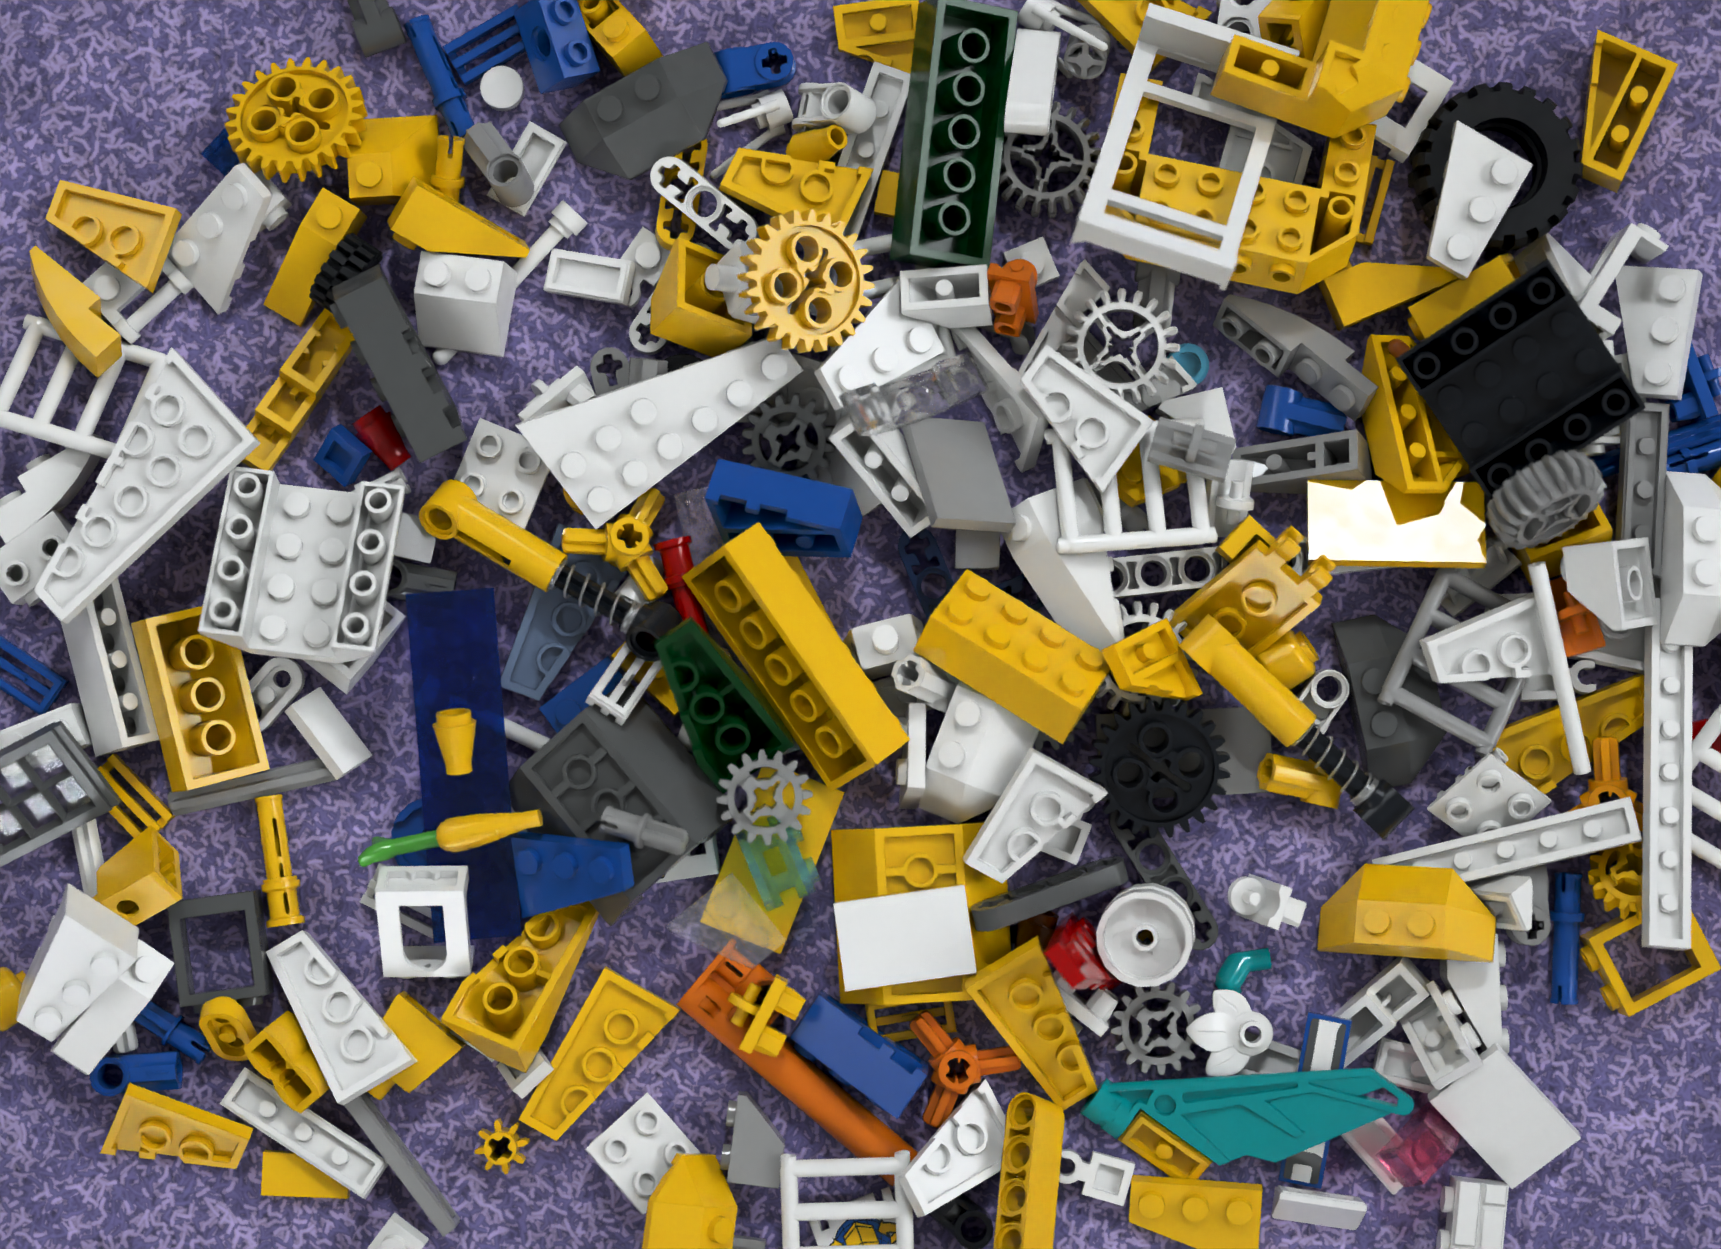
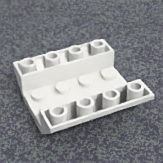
(301, 568)

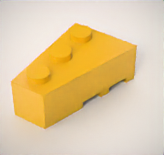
(1620, 105)

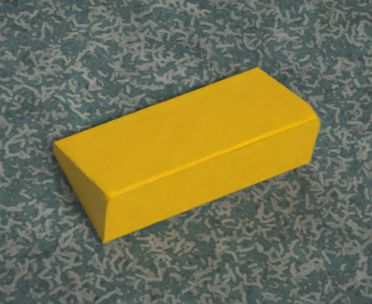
(1163, 1148)

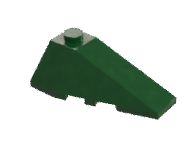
(718, 703)

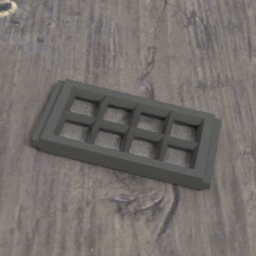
(47, 790)

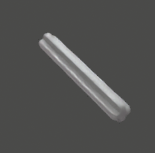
(250, 786)

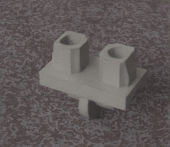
(1191, 449)

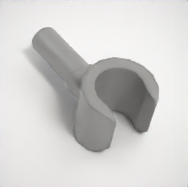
(1019, 344)

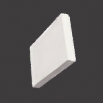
(904, 937)
(1505, 1117)

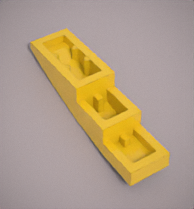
(298, 389)

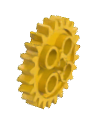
(296, 119)
(835, 304)

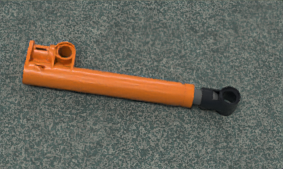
(809, 1086)

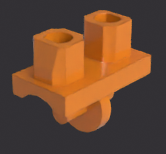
(1013, 295)
(1577, 623)

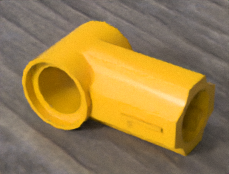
(1298, 779)

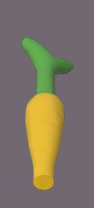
(453, 835)

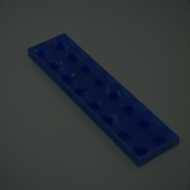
(459, 667)

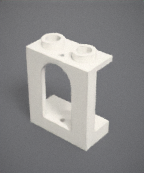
(1403, 139)
(1632, 240)
(424, 887)

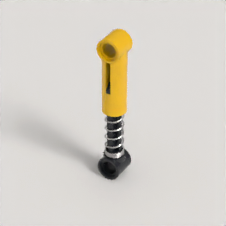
(458, 515)
(1292, 722)

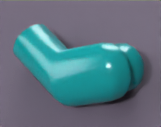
(1238, 965)

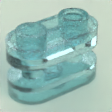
(800, 871)

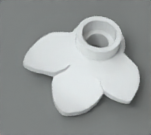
(1224, 1032)

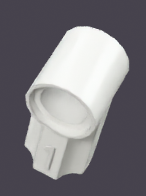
(925, 681)

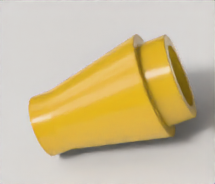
(817, 144)
(455, 737)

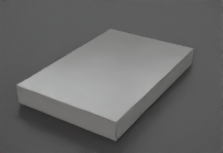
(959, 475)

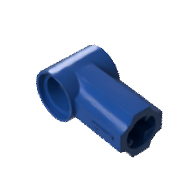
(1289, 413)
(148, 1070)

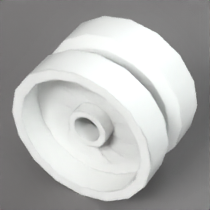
(1153, 909)

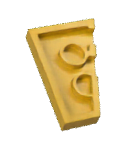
(116, 228)

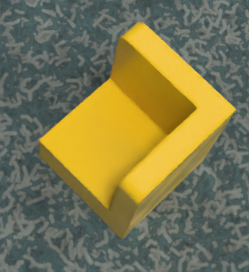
(1242, 538)

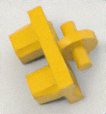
(778, 998)

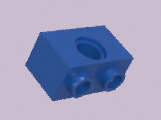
(556, 43)

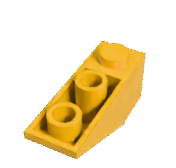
(618, 35)

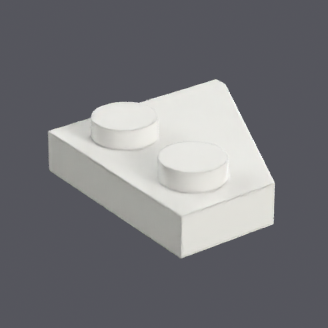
(911, 768)

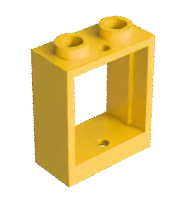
(1615, 993)

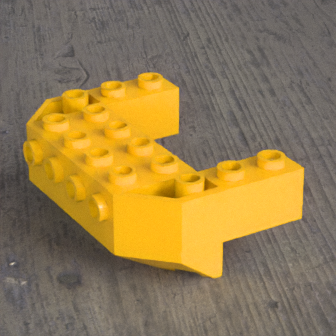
(1352, 76)
(1292, 229)

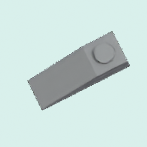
(1290, 463)

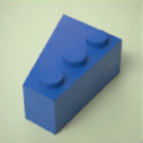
(797, 512)
(859, 1055)

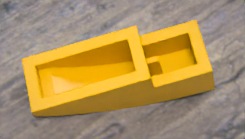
(75, 314)

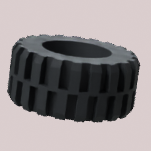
(1534, 129)

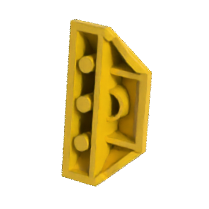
(1401, 429)
(1407, 915)
(691, 1206)

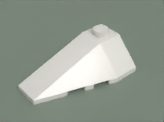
(1070, 585)

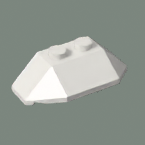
(1691, 561)
(973, 756)

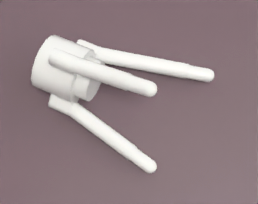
(1047, 14)
(767, 109)

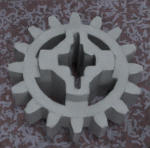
(779, 810)
(1142, 1042)

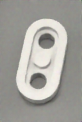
(269, 694)

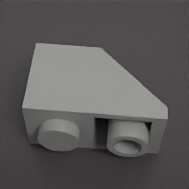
(755, 1145)

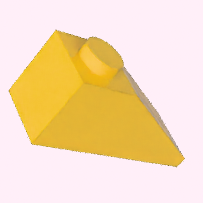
(444, 225)
(318, 234)
(1375, 288)

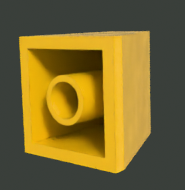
(1461, 295)

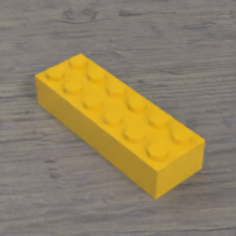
(795, 657)

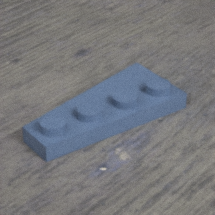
(553, 627)

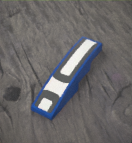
(1322, 1049)

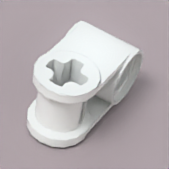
(833, 104)
(1324, 709)

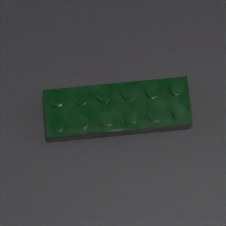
(953, 134)

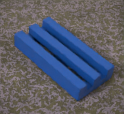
(478, 33)
(50, 695)

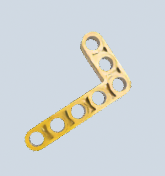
(1029, 1174)

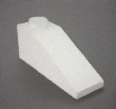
(108, 1017)

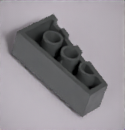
(399, 363)

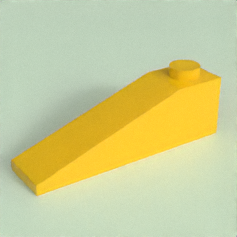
(518, 993)

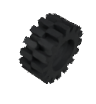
(347, 261)

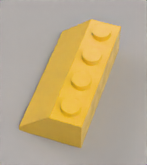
(198, 702)

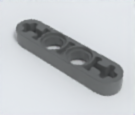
(1168, 871)
(1049, 893)

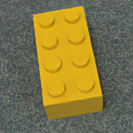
(1013, 655)

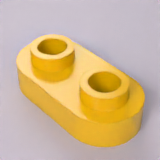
(226, 1027)

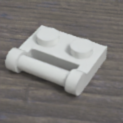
(119, 290)

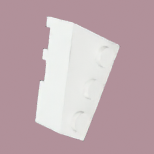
(76, 963)

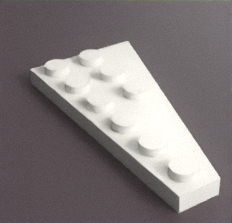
(638, 434)
(152, 478)

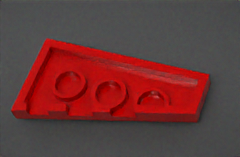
(1076, 955)

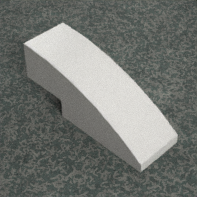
(1381, 1004)

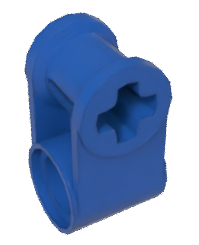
(747, 70)

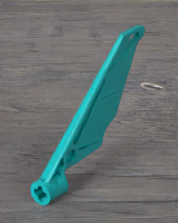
(1251, 1113)

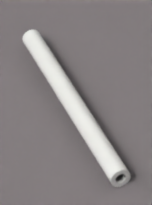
(1559, 667)

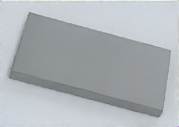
(1245, 742)

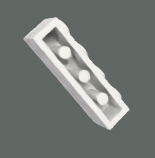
(110, 675)

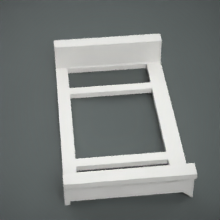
(1202, 46)

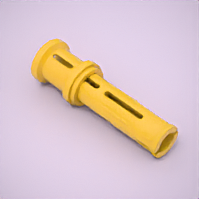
(280, 884)

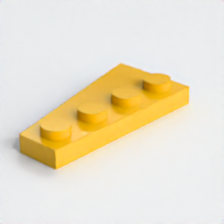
(1031, 1016)
(601, 1042)

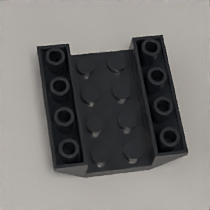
(1520, 378)

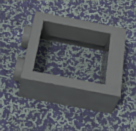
(252, 904)

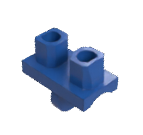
(1698, 392)

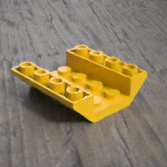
(910, 860)

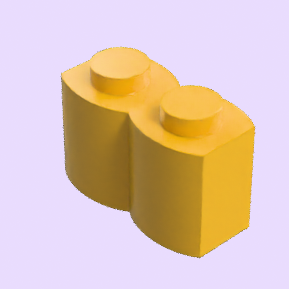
(287, 1059)

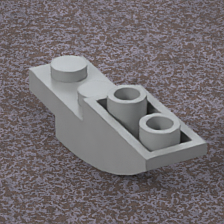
(1290, 342)

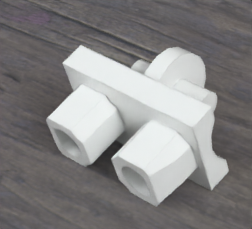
(563, 392)
(1230, 500)
(1265, 902)
(1093, 1012)

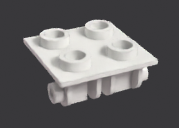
(503, 471)
(1488, 798)
(639, 1150)

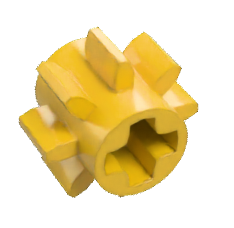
(514, 1146)

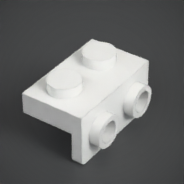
(1440, 1039)

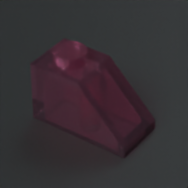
(1420, 1147)

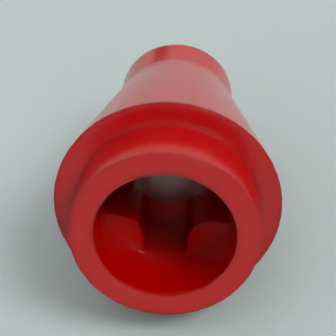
(381, 437)

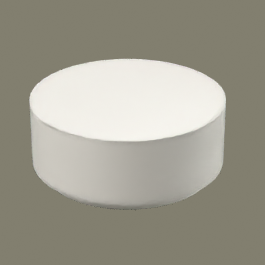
(502, 88)

